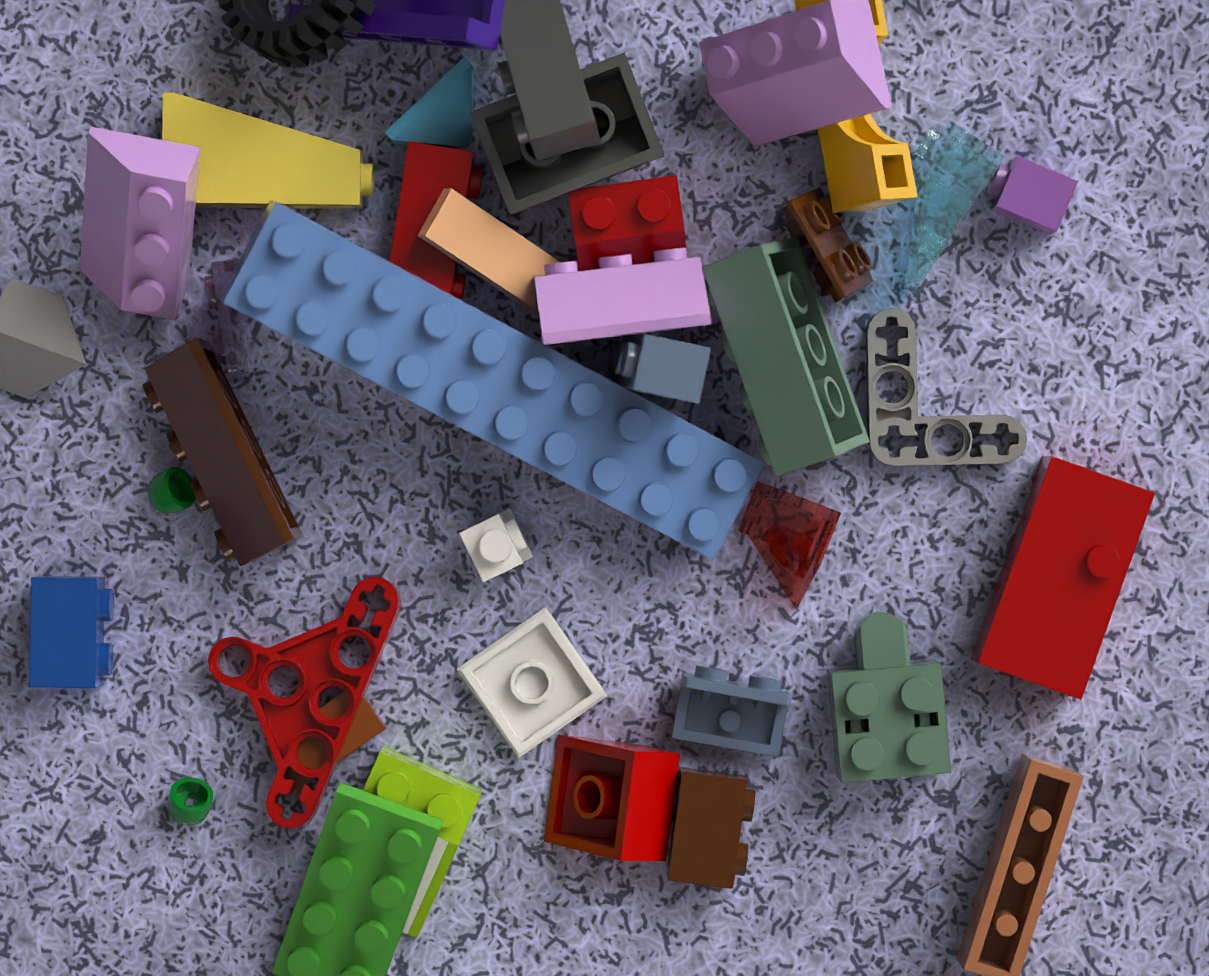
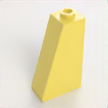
(258, 162)

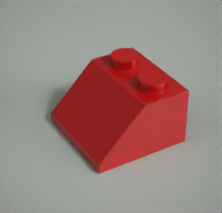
(626, 220)
(612, 798)

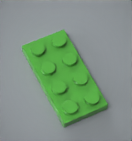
(357, 887)

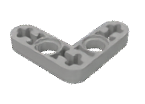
(905, 412)

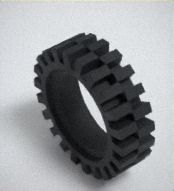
(298, 37)

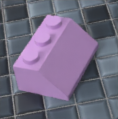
(798, 71)
(139, 220)
(621, 297)

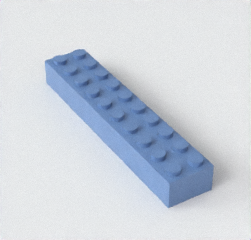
(490, 379)

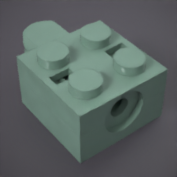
(890, 706)

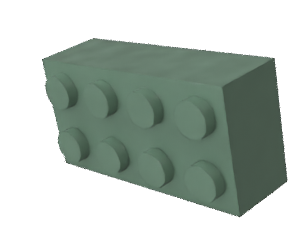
(784, 355)

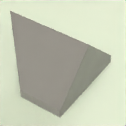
(35, 339)

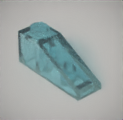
(947, 184)

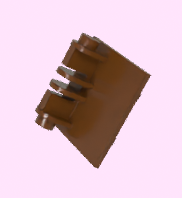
(843, 262)

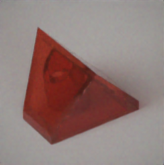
(789, 536)

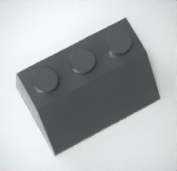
(622, 125)

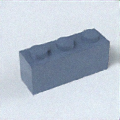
(659, 366)

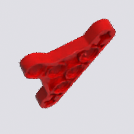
(298, 717)

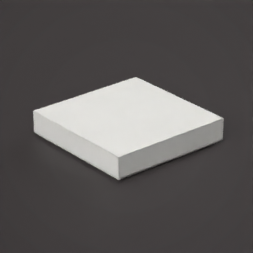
(532, 682)

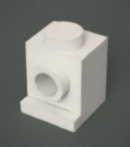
(496, 545)

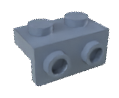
(731, 712)

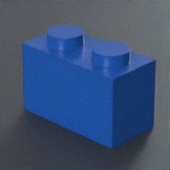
(69, 631)

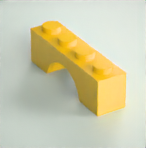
(861, 161)

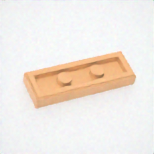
(486, 247)

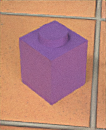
(1031, 194)

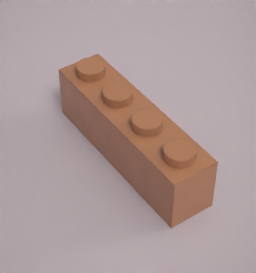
(1019, 868)

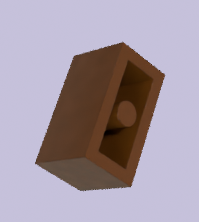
(708, 828)

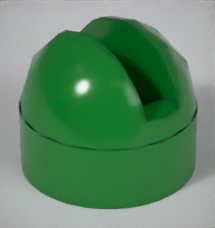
(171, 491)
(178, 797)

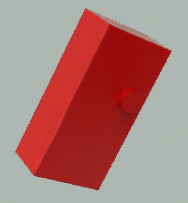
(1062, 576)

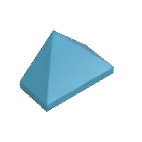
(441, 113)

